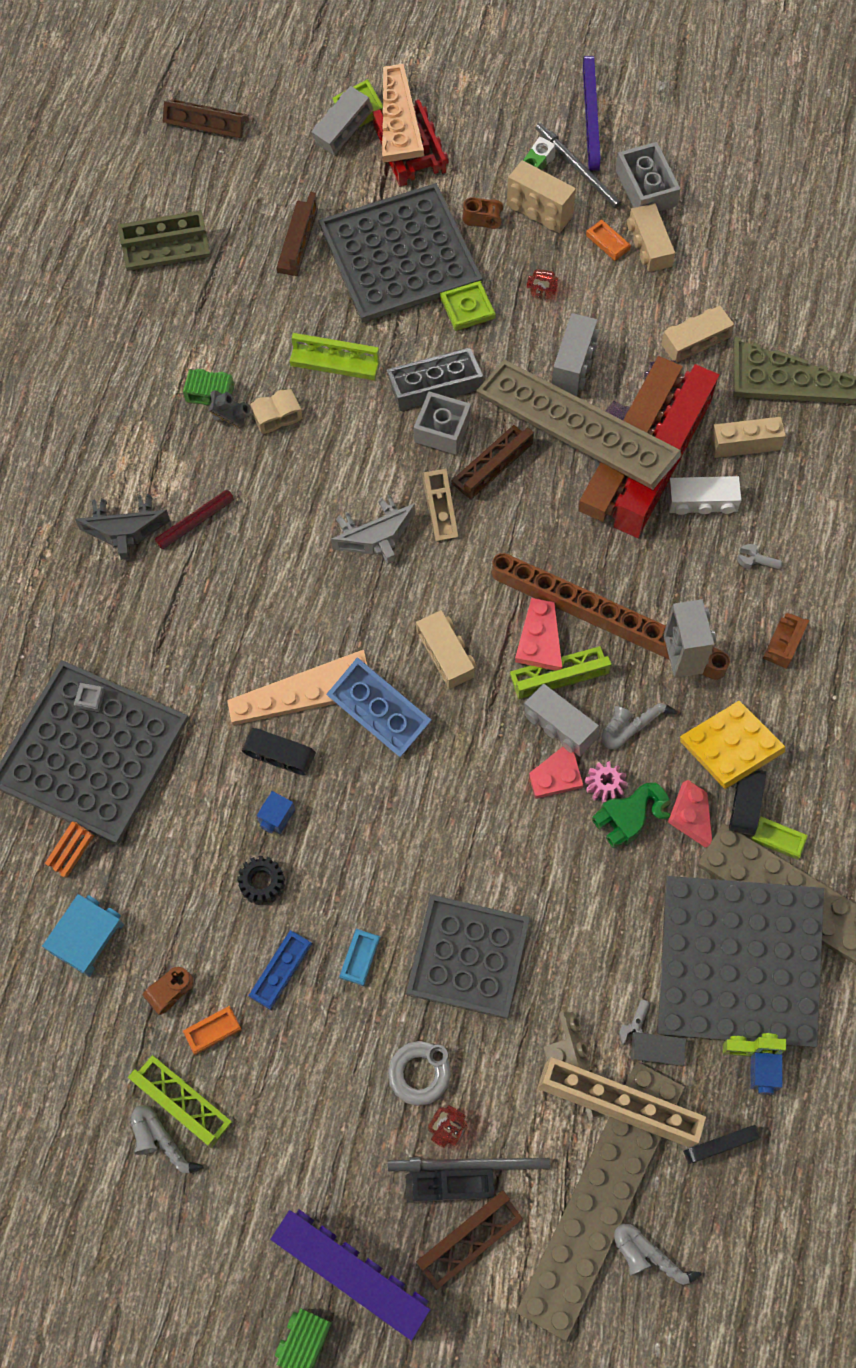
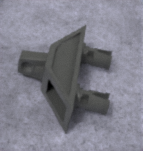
(123, 529)

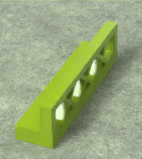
(334, 359)
(562, 677)
(169, 1104)

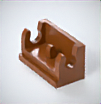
(785, 640)

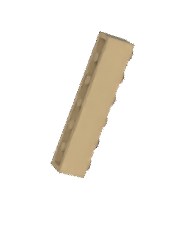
(621, 1102)

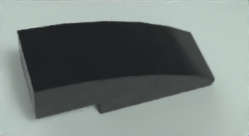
(449, 1185)

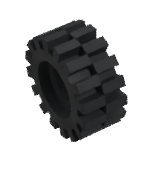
(261, 895)

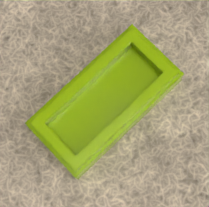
(779, 838)

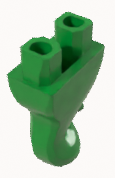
(629, 814)

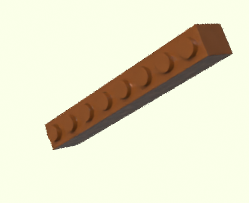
(644, 414)

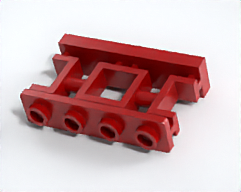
(427, 132)

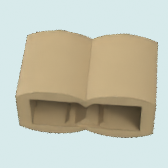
(276, 411)

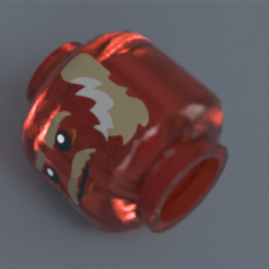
(542, 284)
(447, 1126)

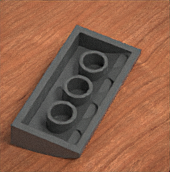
(444, 375)

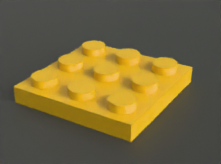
(732, 744)

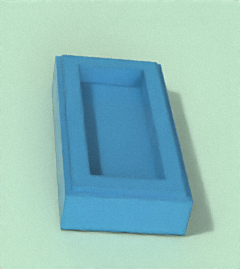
(359, 957)

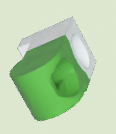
(538, 155)

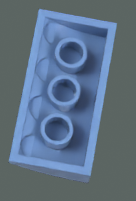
(379, 707)

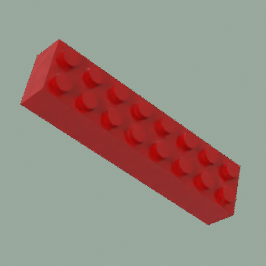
(677, 430)

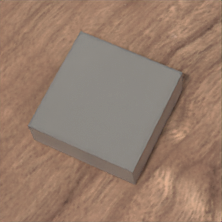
(89, 697)

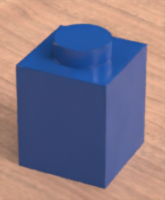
(275, 813)
(766, 1073)

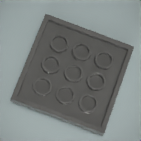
(468, 956)

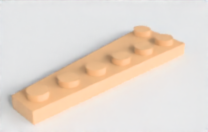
(400, 127)
(291, 694)

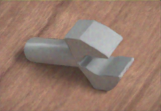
(755, 557)
(636, 1023)

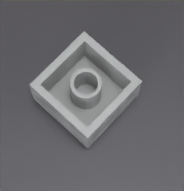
(442, 422)

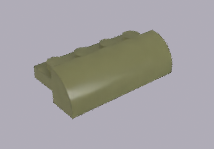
(164, 240)

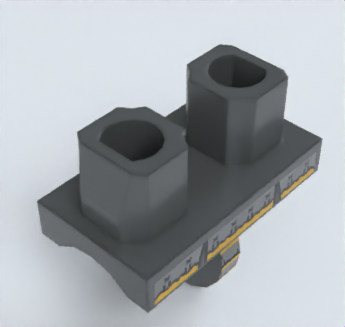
(225, 408)

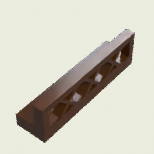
(204, 118)
(298, 236)
(494, 465)
(461, 1232)

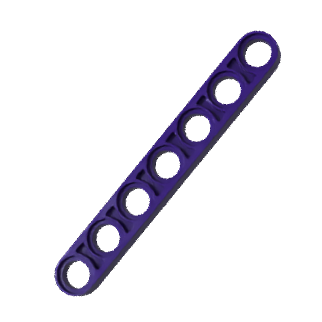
(591, 113)

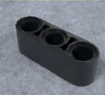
(278, 751)
(747, 803)

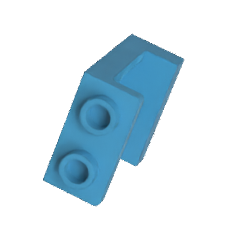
(82, 933)

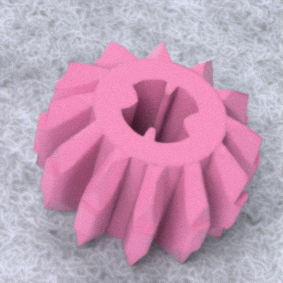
(602, 774)

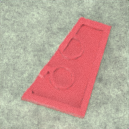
(539, 637)

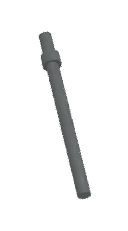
(593, 180)
(414, 1164)

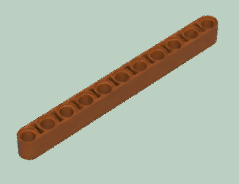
(593, 615)

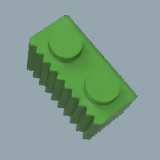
(201, 384)
(304, 1341)

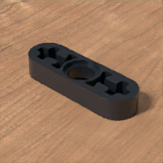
(722, 1144)

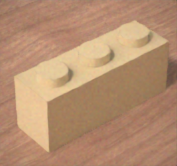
(651, 237)
(697, 334)
(747, 437)
(446, 649)

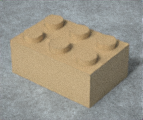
(540, 196)

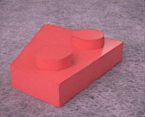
(556, 775)
(692, 813)

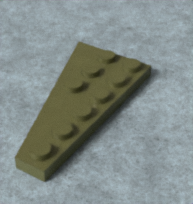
(786, 377)

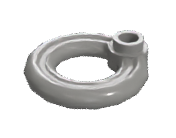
(441, 1078)

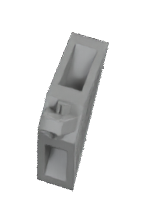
(376, 536)

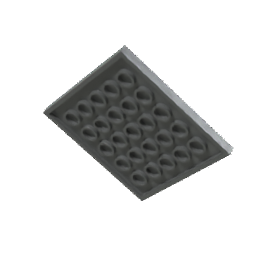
(399, 252)
(87, 761)
(740, 960)

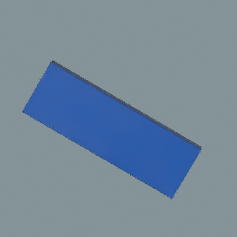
(280, 970)

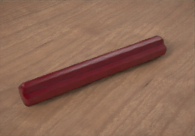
(194, 519)

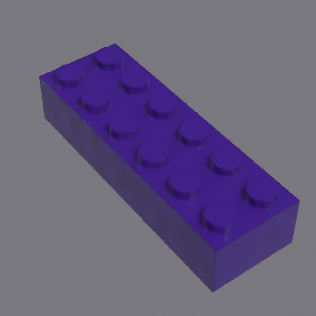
(350, 1274)

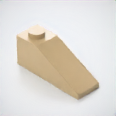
(440, 504)

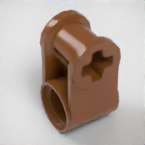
(480, 212)
(166, 991)

